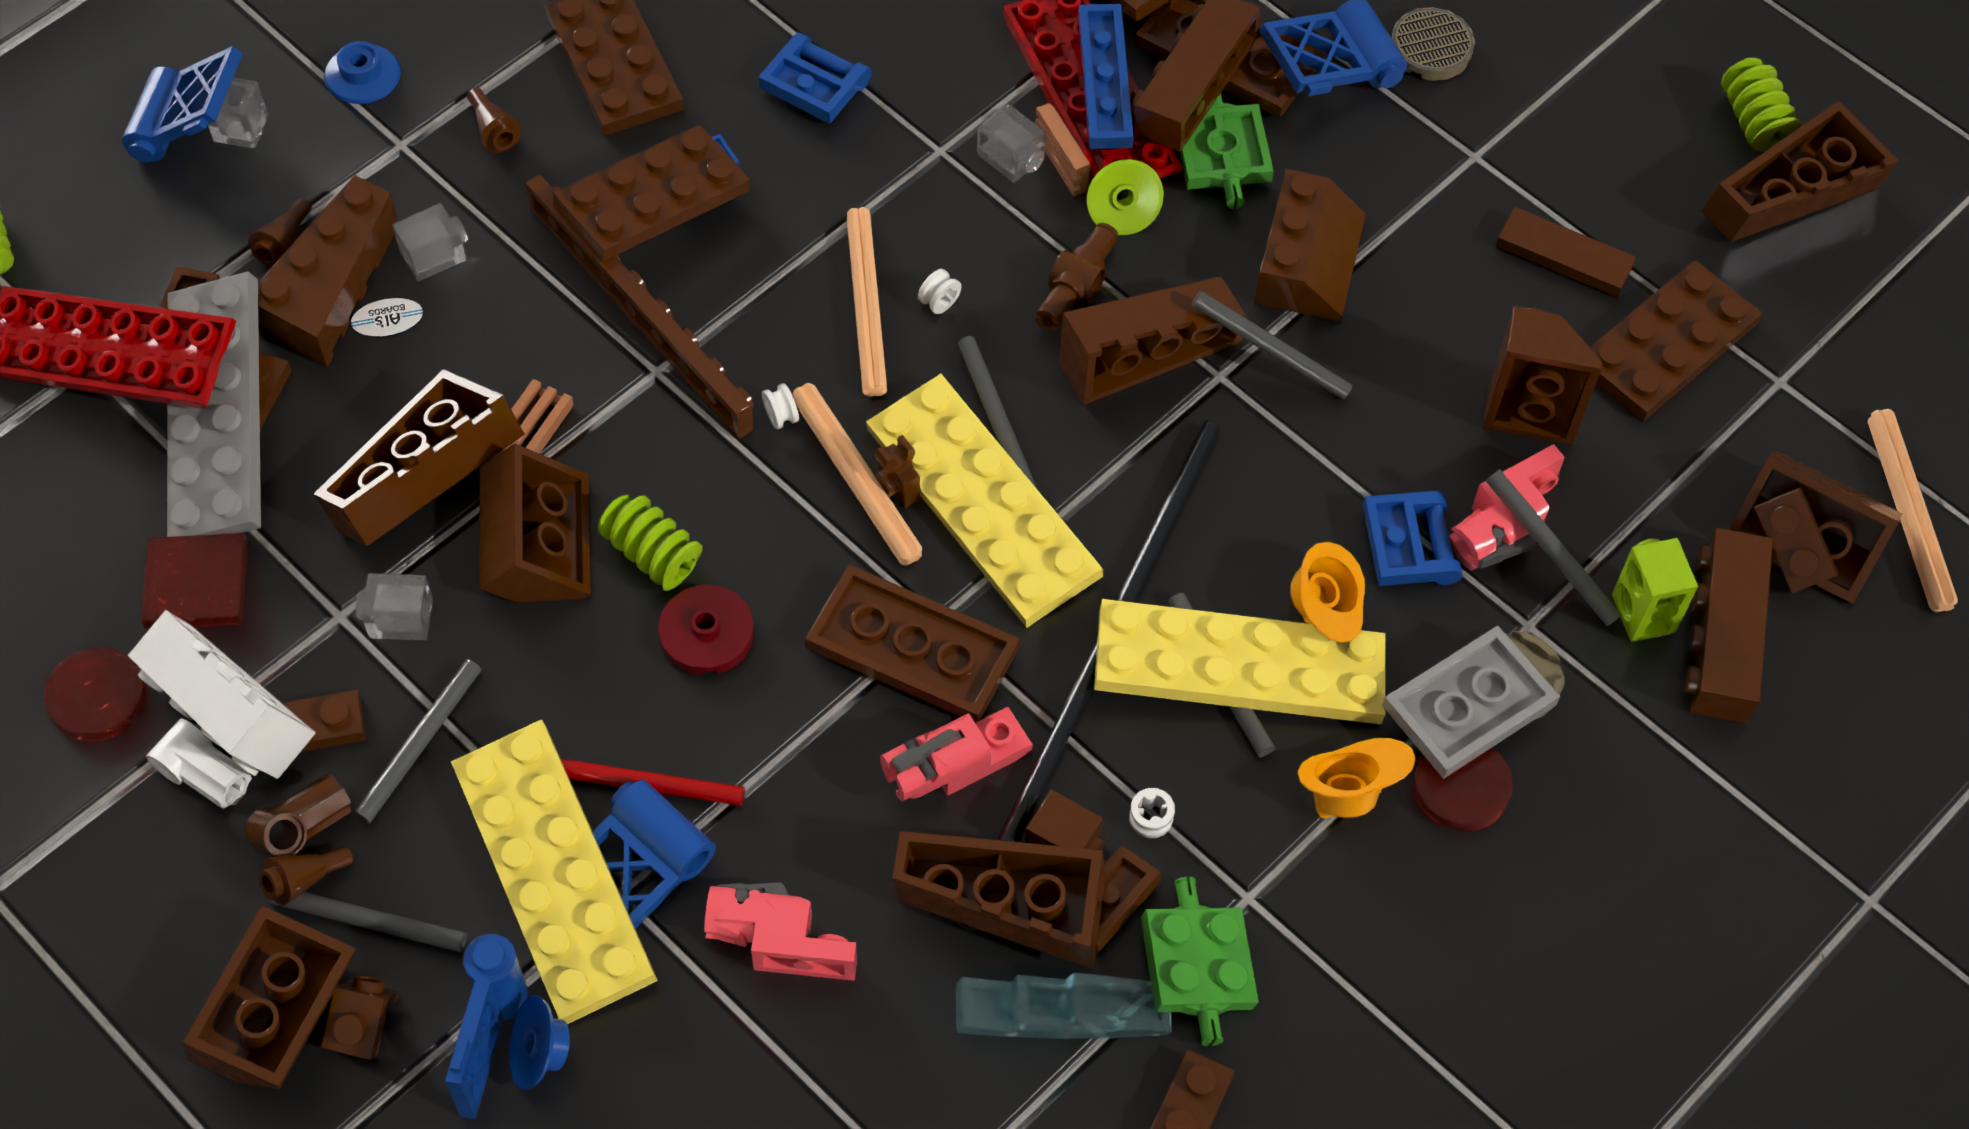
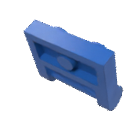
(810, 86)
(1397, 539)

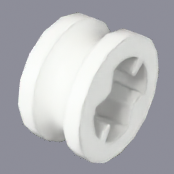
(939, 291)
(780, 406)
(1157, 825)

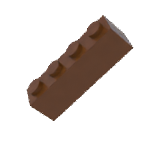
(1195, 71)
(1729, 626)

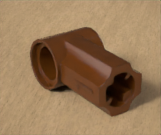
(301, 817)

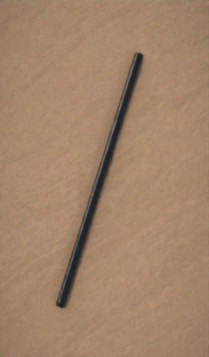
(1085, 681)

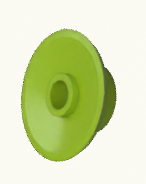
(1135, 210)

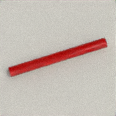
(661, 782)

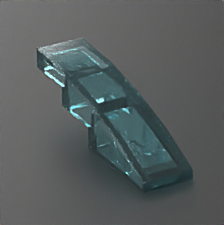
(1059, 1008)

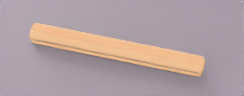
(866, 302)
(857, 474)
(1915, 516)

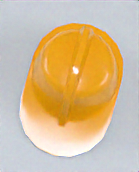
(1330, 591)
(1352, 777)

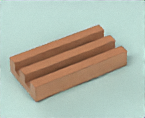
(1063, 150)
(546, 397)

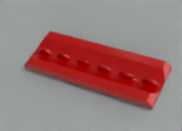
(1051, 46)
(111, 346)

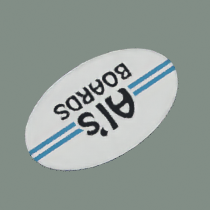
(386, 317)

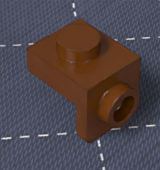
(358, 1016)

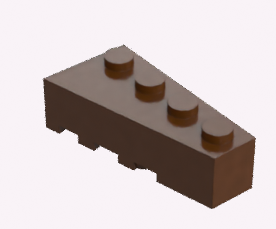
(1801, 174)
(326, 271)
(1141, 337)
(418, 456)
(1007, 888)

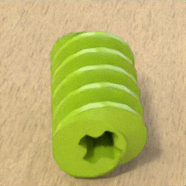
(1759, 103)
(650, 540)

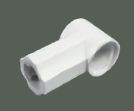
(191, 758)

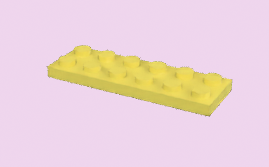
(987, 502)
(1238, 662)
(553, 872)

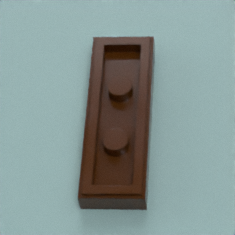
(1566, 251)

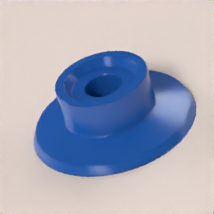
(362, 73)
(536, 1043)

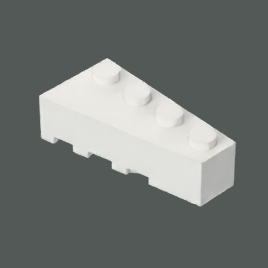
(220, 697)

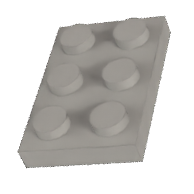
(1470, 701)

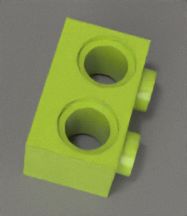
(1654, 589)

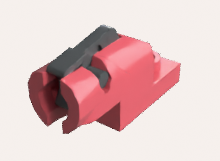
(1492, 529)
(955, 754)
(778, 931)

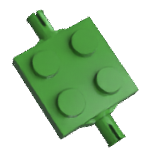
(1228, 151)
(1199, 960)

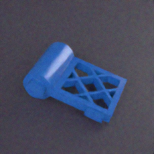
(1358, 40)
(179, 104)
(659, 838)
(494, 998)

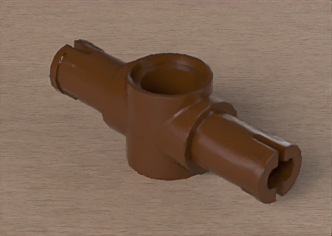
(1076, 277)

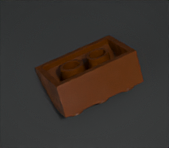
(1310, 247)
(1541, 378)
(1849, 521)
(533, 528)
(267, 1001)

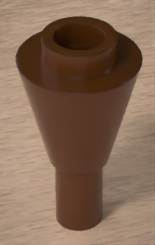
(496, 127)
(277, 236)
(289, 876)

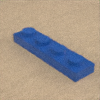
(1105, 76)

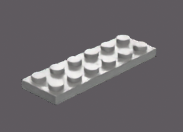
(217, 448)

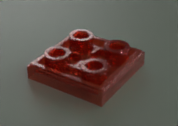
(195, 579)

